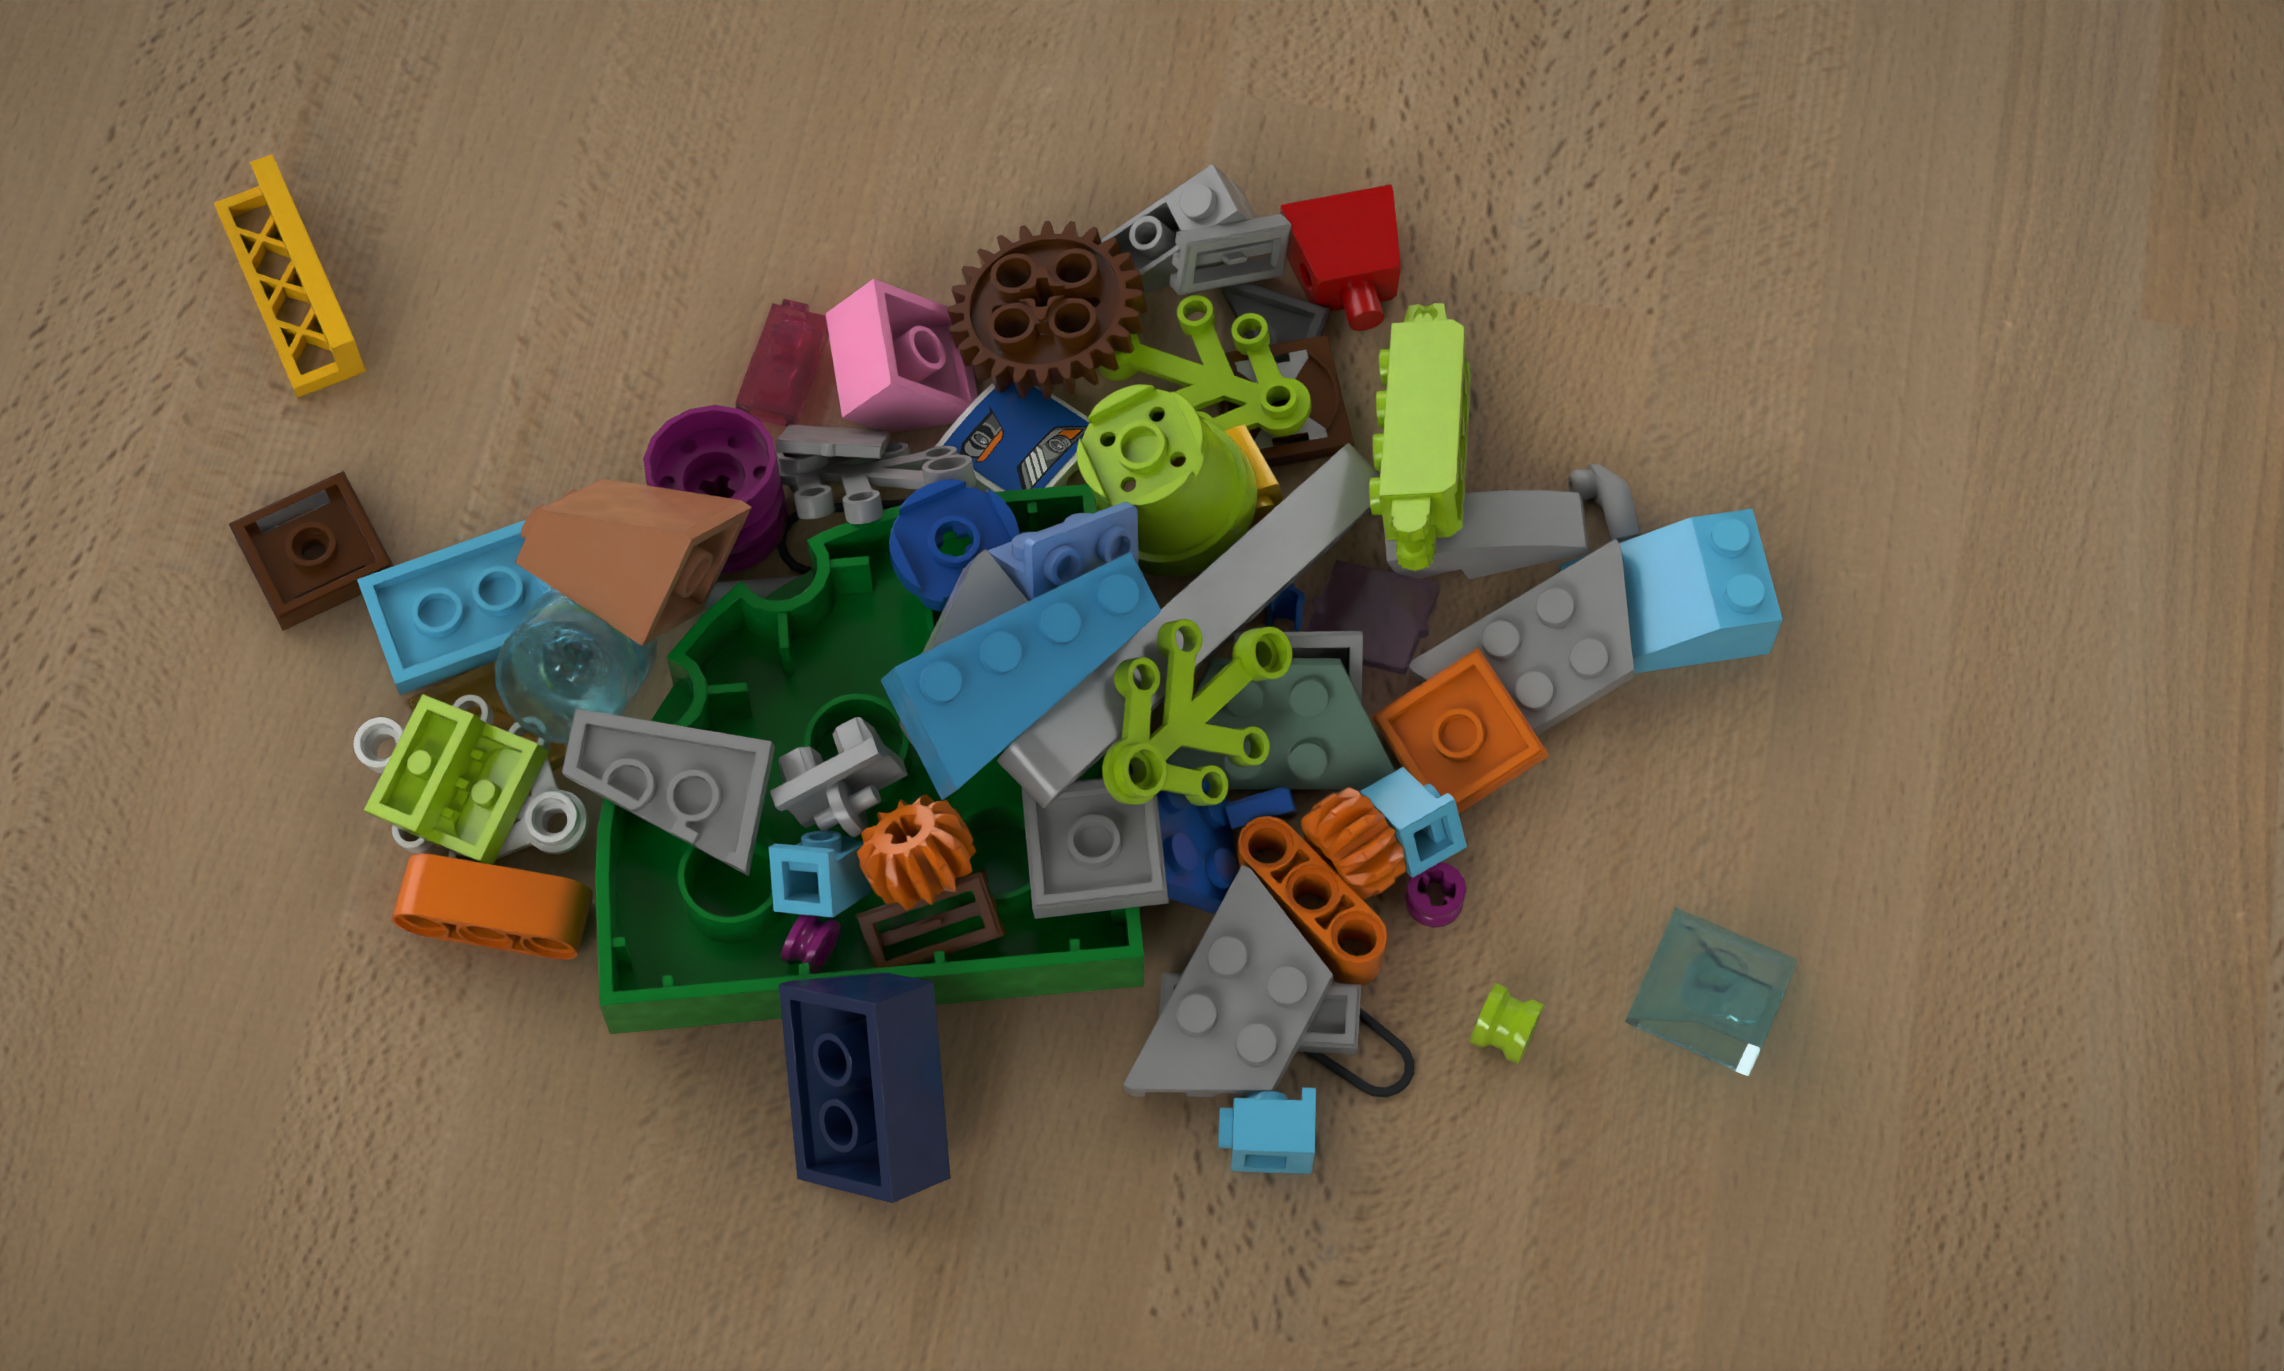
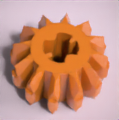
(1355, 842)
(916, 852)

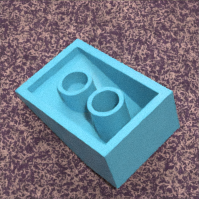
(1698, 592)

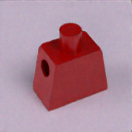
(1346, 252)

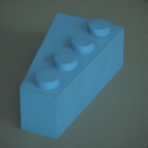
(1001, 677)

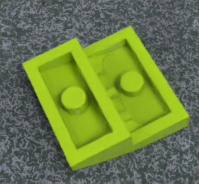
(456, 781)

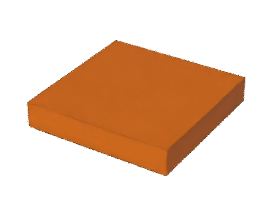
(1461, 732)

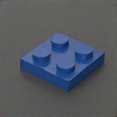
(1196, 850)

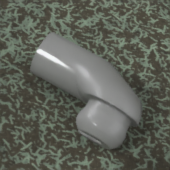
(1610, 493)

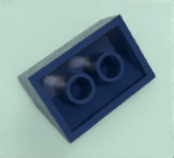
(865, 1083)

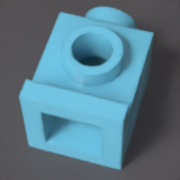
(1421, 817)
(817, 864)
(1270, 1132)

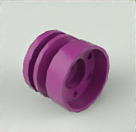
(725, 456)

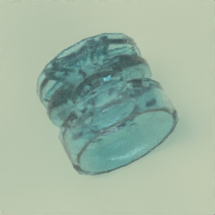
(566, 662)

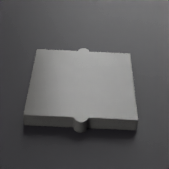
(833, 441)

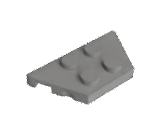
(1553, 643)
(1236, 1004)

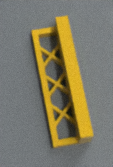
(304, 265)

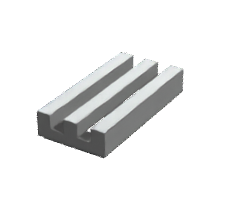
(1233, 245)

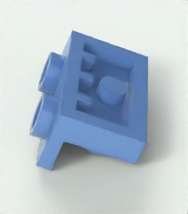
(1068, 550)

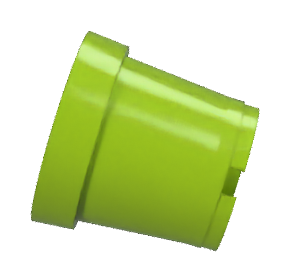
(1184, 511)

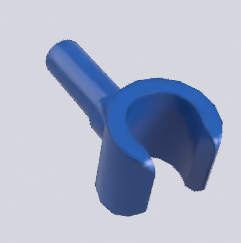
(1287, 605)

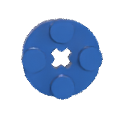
(920, 531)

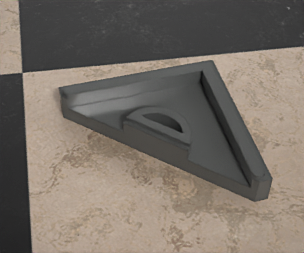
(1285, 315)

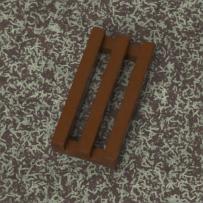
(984, 905)

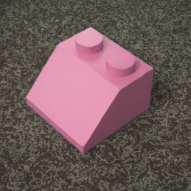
(897, 360)

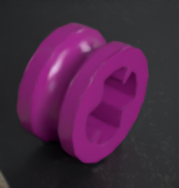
(1419, 903)
(811, 942)

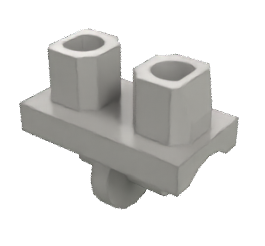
(841, 786)

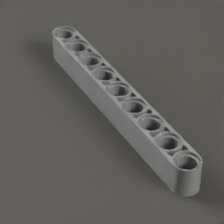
(1220, 601)

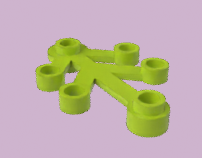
(1214, 378)
(1187, 716)

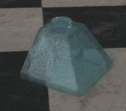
(1711, 991)

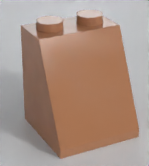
(633, 552)

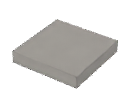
(1093, 852)

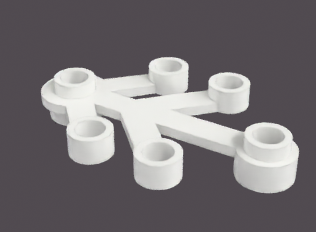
(535, 812)

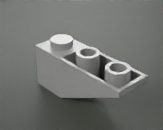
(1200, 202)

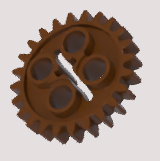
(1043, 295)

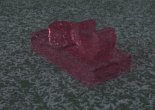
(783, 364)

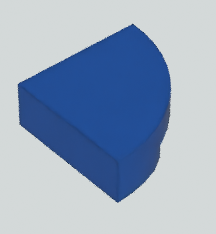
(1272, 803)

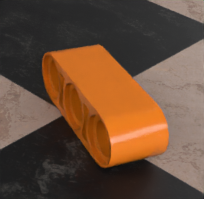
(1305, 872)
(492, 906)

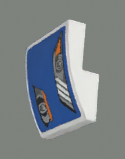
(1018, 439)

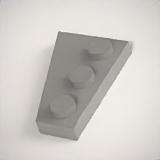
(676, 777)

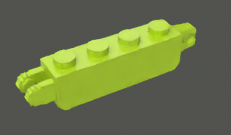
(1423, 435)

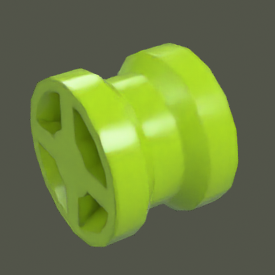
(1507, 1023)

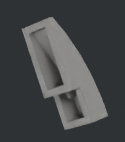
(1507, 533)

